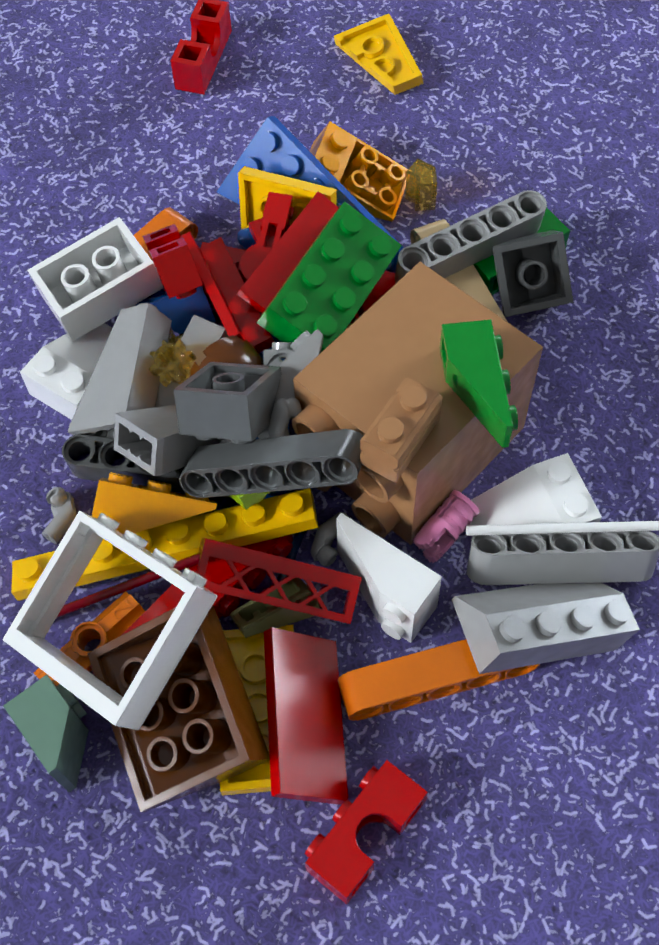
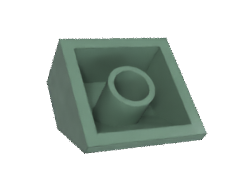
(53, 728)

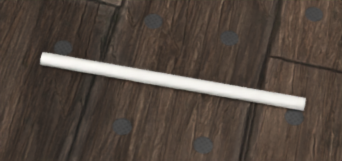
(562, 528)

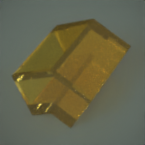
(421, 185)

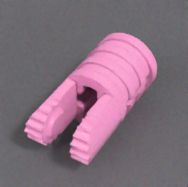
(446, 525)

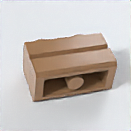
(400, 429)

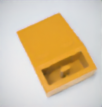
(362, 170)
(147, 506)

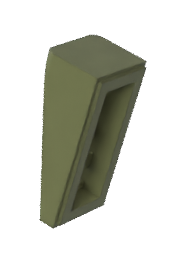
(258, 617)

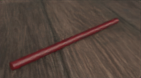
(124, 586)

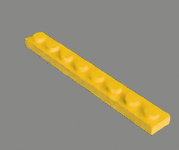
(181, 539)

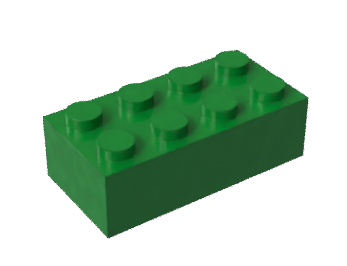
(331, 279)

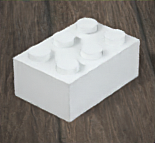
(96, 278)

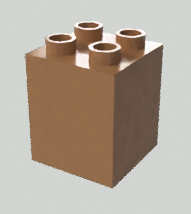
(366, 366)

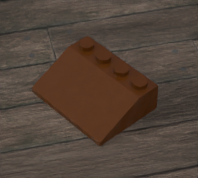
(199, 724)

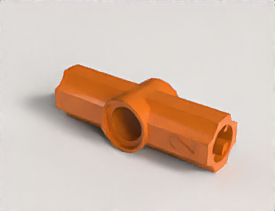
(105, 626)

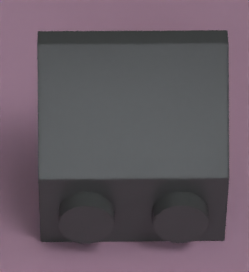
(532, 273)
(227, 401)

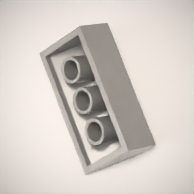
(543, 623)

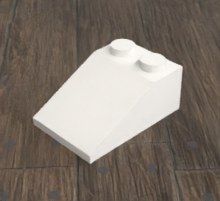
(64, 368)
(538, 495)
(393, 583)

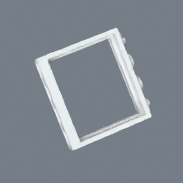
(55, 587)

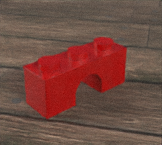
(198, 58)
(173, 262)
(385, 798)

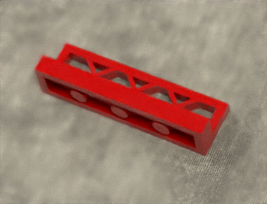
(222, 285)
(281, 565)

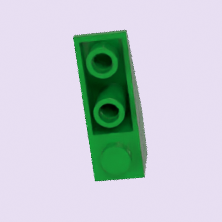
(475, 374)

